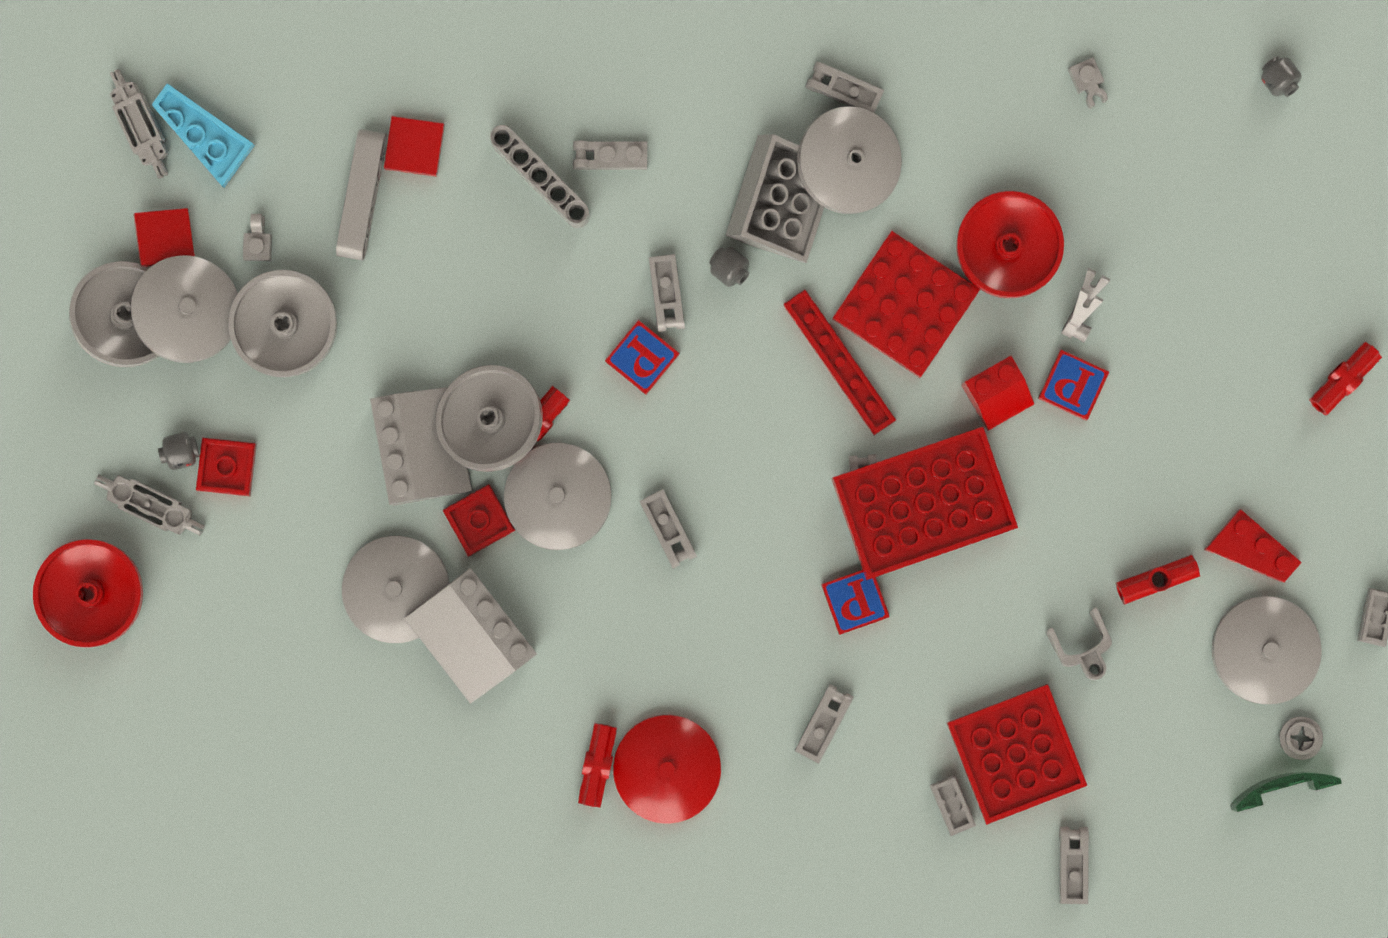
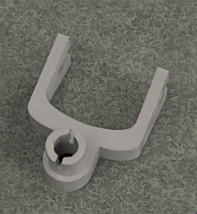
(1081, 311)
(1090, 657)

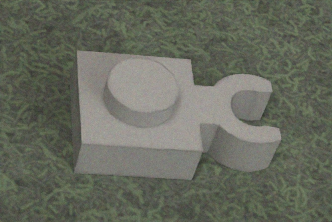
(1087, 78)

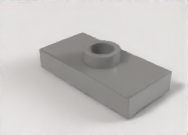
(1375, 618)
(952, 805)

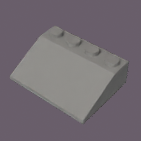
(773, 203)
(411, 451)
(470, 635)

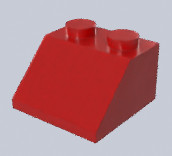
(998, 393)

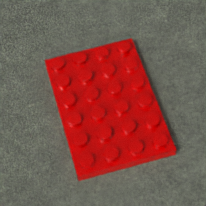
(924, 503)

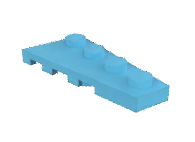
(210, 139)

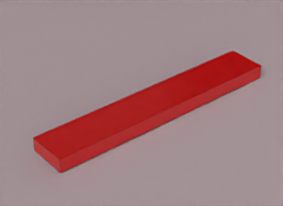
(839, 362)

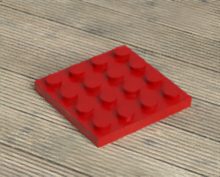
(906, 304)
(1016, 754)

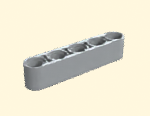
(533, 165)
(361, 194)

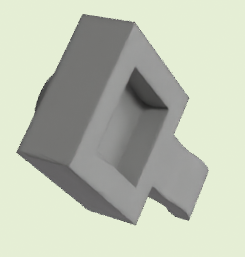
(257, 245)

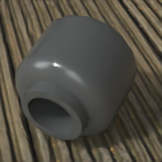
(1281, 76)
(729, 266)
(178, 451)

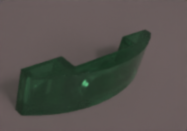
(1252, 796)

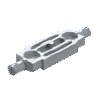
(127, 100)
(125, 492)

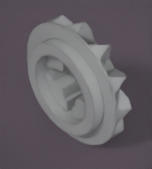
(1308, 748)

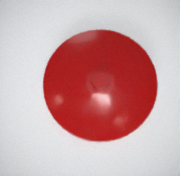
(1010, 244)
(87, 593)
(667, 769)

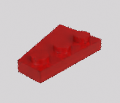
(1253, 547)

